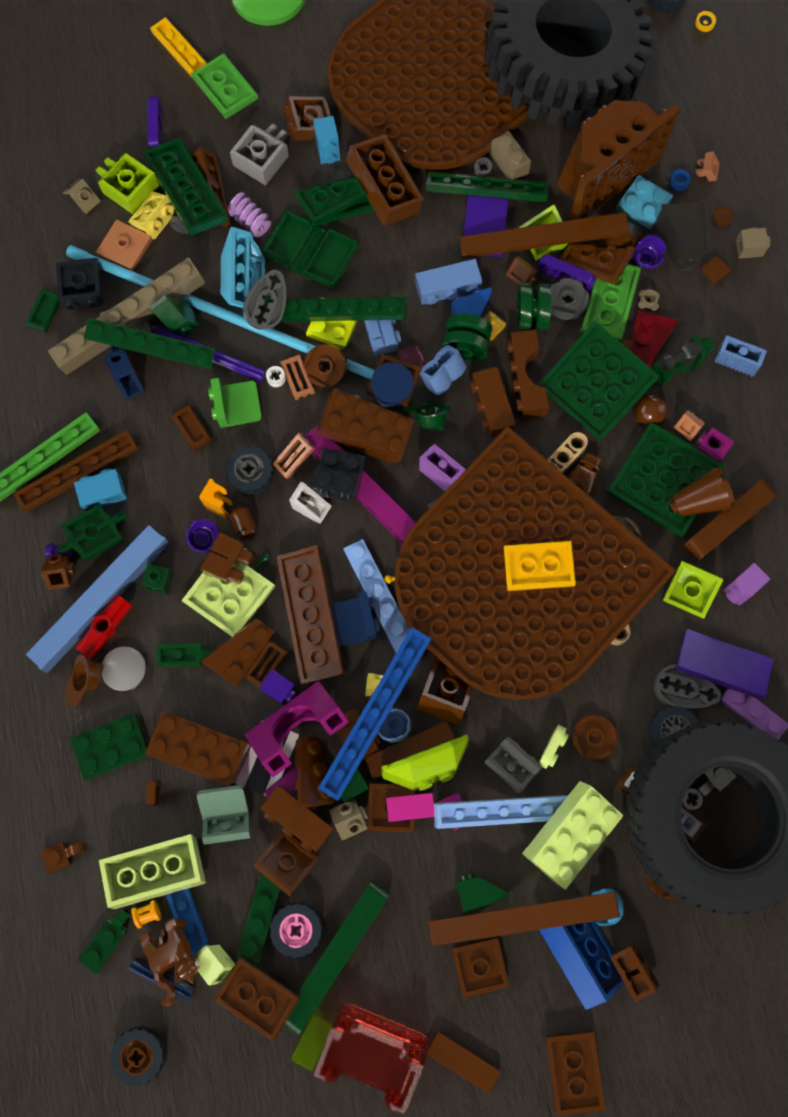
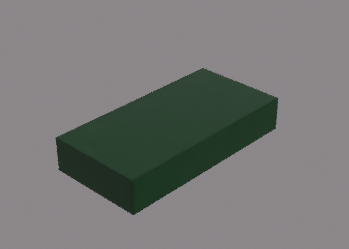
(43, 311)

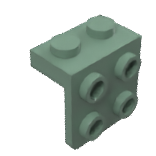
(224, 814)

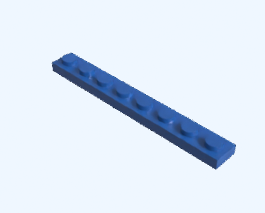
(374, 714)

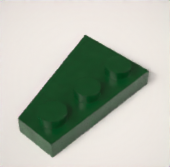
(330, 200)

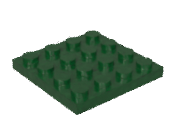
(598, 381)
(656, 472)

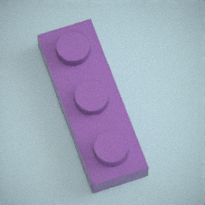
(754, 712)

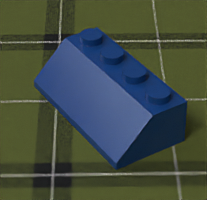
(585, 961)

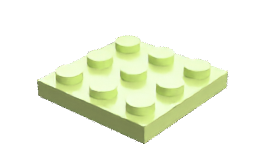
(229, 604)

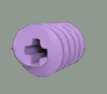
(249, 215)

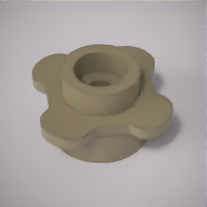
(649, 294)

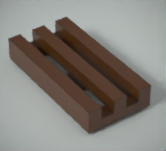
(248, 675)

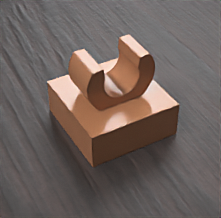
(710, 166)
(689, 425)

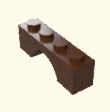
(531, 399)

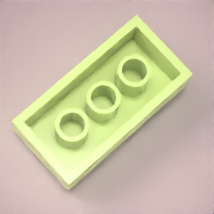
(572, 834)
(152, 871)

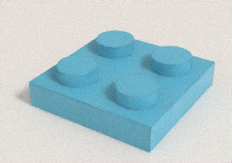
(643, 201)

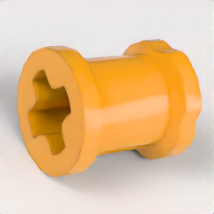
(146, 914)

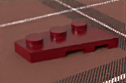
(650, 335)

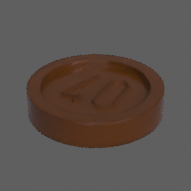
(723, 216)

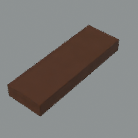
(463, 1062)

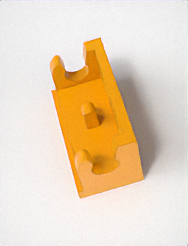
(214, 500)

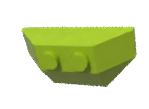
(427, 766)

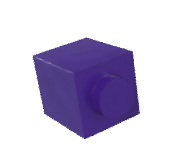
(278, 688)

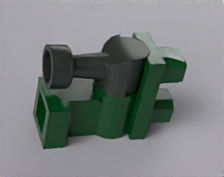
(689, 357)

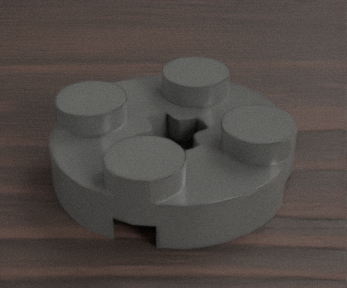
(576, 292)

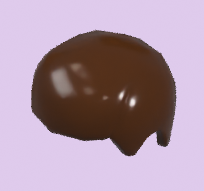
(650, 409)

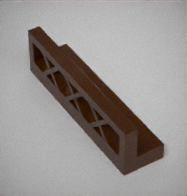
(210, 170)

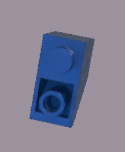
(472, 304)

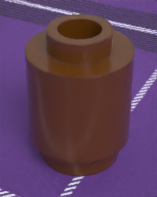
(243, 523)

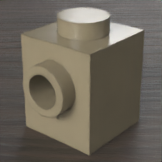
(752, 242)

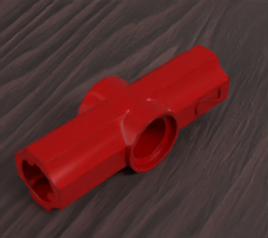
(94, 639)

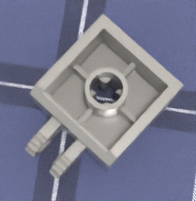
(260, 152)

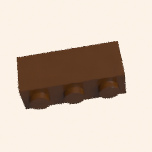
(492, 401)
(297, 822)

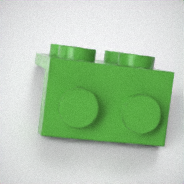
(234, 403)

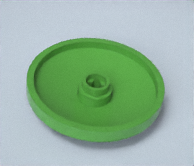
(268, 11)

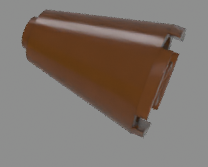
(704, 495)

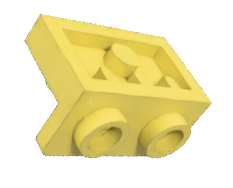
(153, 214)

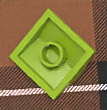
(548, 216)
(692, 589)

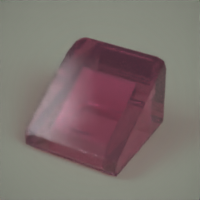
(413, 356)

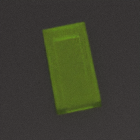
(312, 1042)

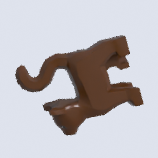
(165, 954)

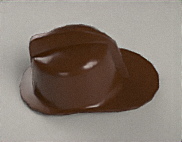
(83, 678)

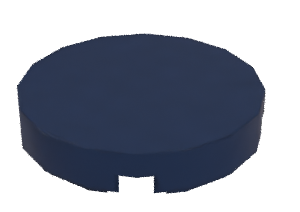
(392, 383)

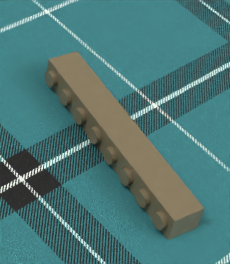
(129, 313)

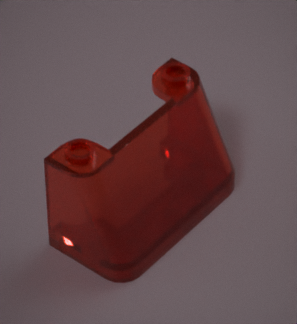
(374, 1054)

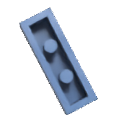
(448, 282)

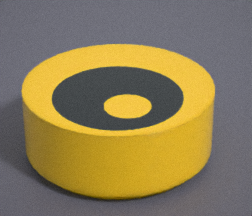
(705, 21)

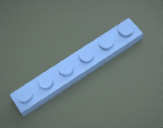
(374, 584)
(496, 811)

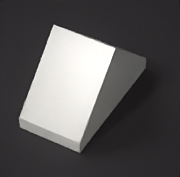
(309, 503)

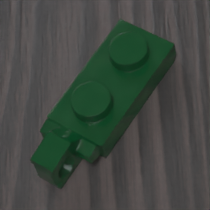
(181, 655)
(105, 942)

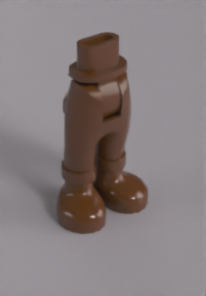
(585, 473)

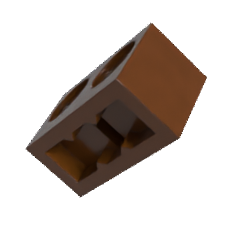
(635, 972)

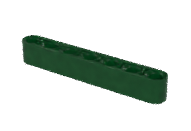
(337, 955)

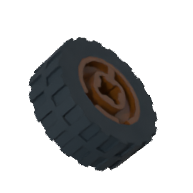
(138, 1056)

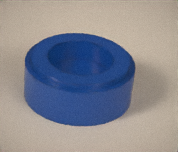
(679, 180)

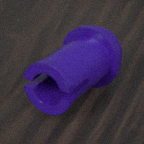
(52, 550)

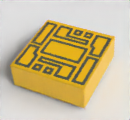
(496, 322)

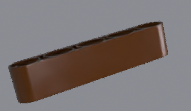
(730, 520)

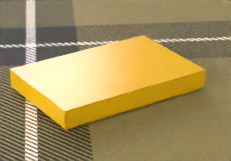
(539, 566)

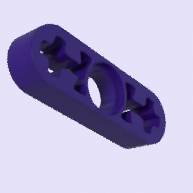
(154, 121)
(561, 270)

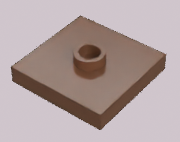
(124, 245)

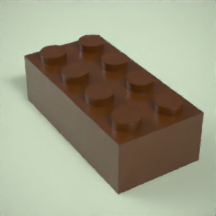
(384, 179)
(364, 426)
(198, 749)

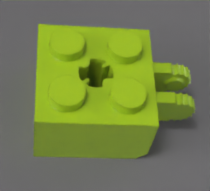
(127, 182)

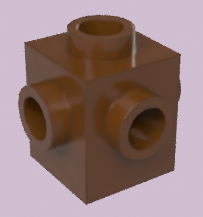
(57, 571)

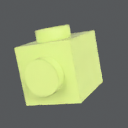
(214, 964)

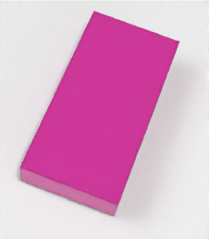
(410, 807)

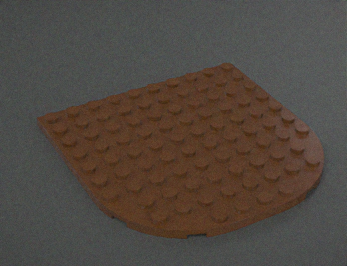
(422, 80)
(520, 640)

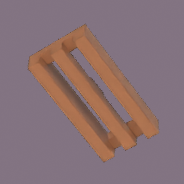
(303, 392)
(309, 449)

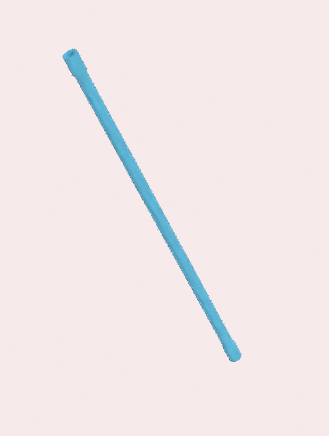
(78, 254)

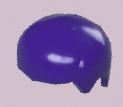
(650, 252)
(202, 535)

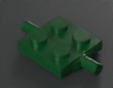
(91, 533)

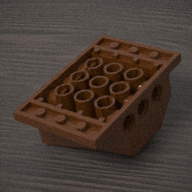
(612, 152)

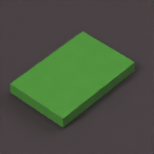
(224, 86)

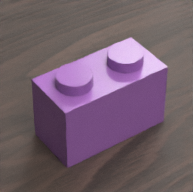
(440, 467)
(746, 584)

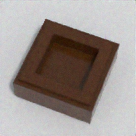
(715, 270)
(152, 793)

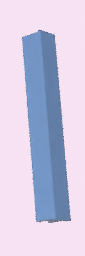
(113, 581)

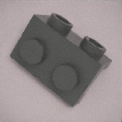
(513, 764)

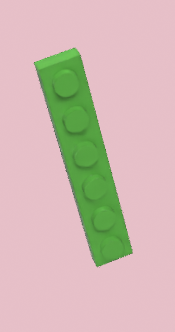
(46, 454)

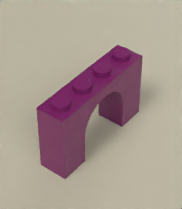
(270, 734)

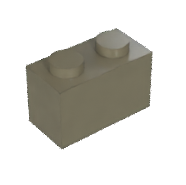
(510, 157)

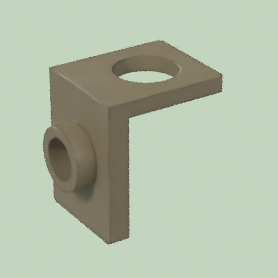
(82, 195)

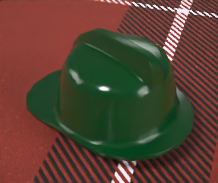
(428, 414)

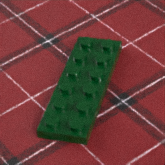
(185, 186)

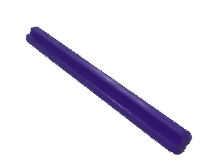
(219, 357)

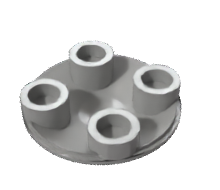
(123, 668)

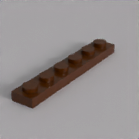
(84, 465)

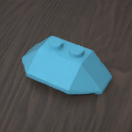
(240, 266)

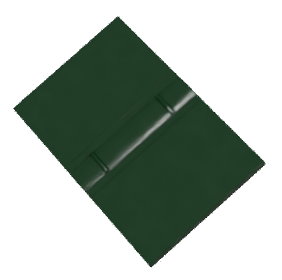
(310, 249)

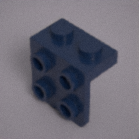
(355, 620)

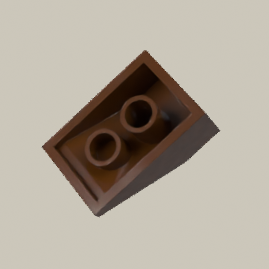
(444, 694)

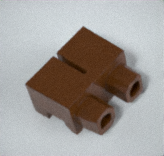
(225, 559)

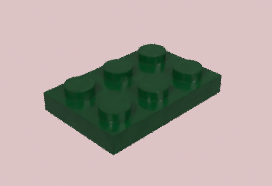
(109, 746)

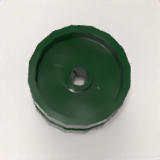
(534, 306)
(468, 335)

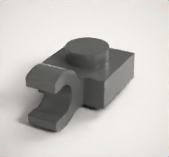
(717, 779)

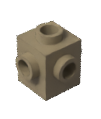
(349, 819)

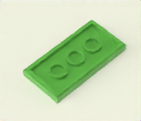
(612, 303)

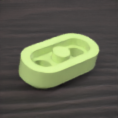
(558, 738)

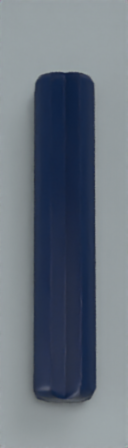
(143, 970)

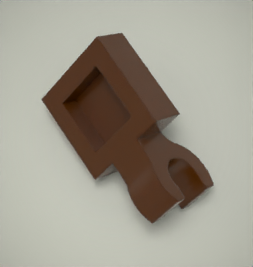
(59, 855)

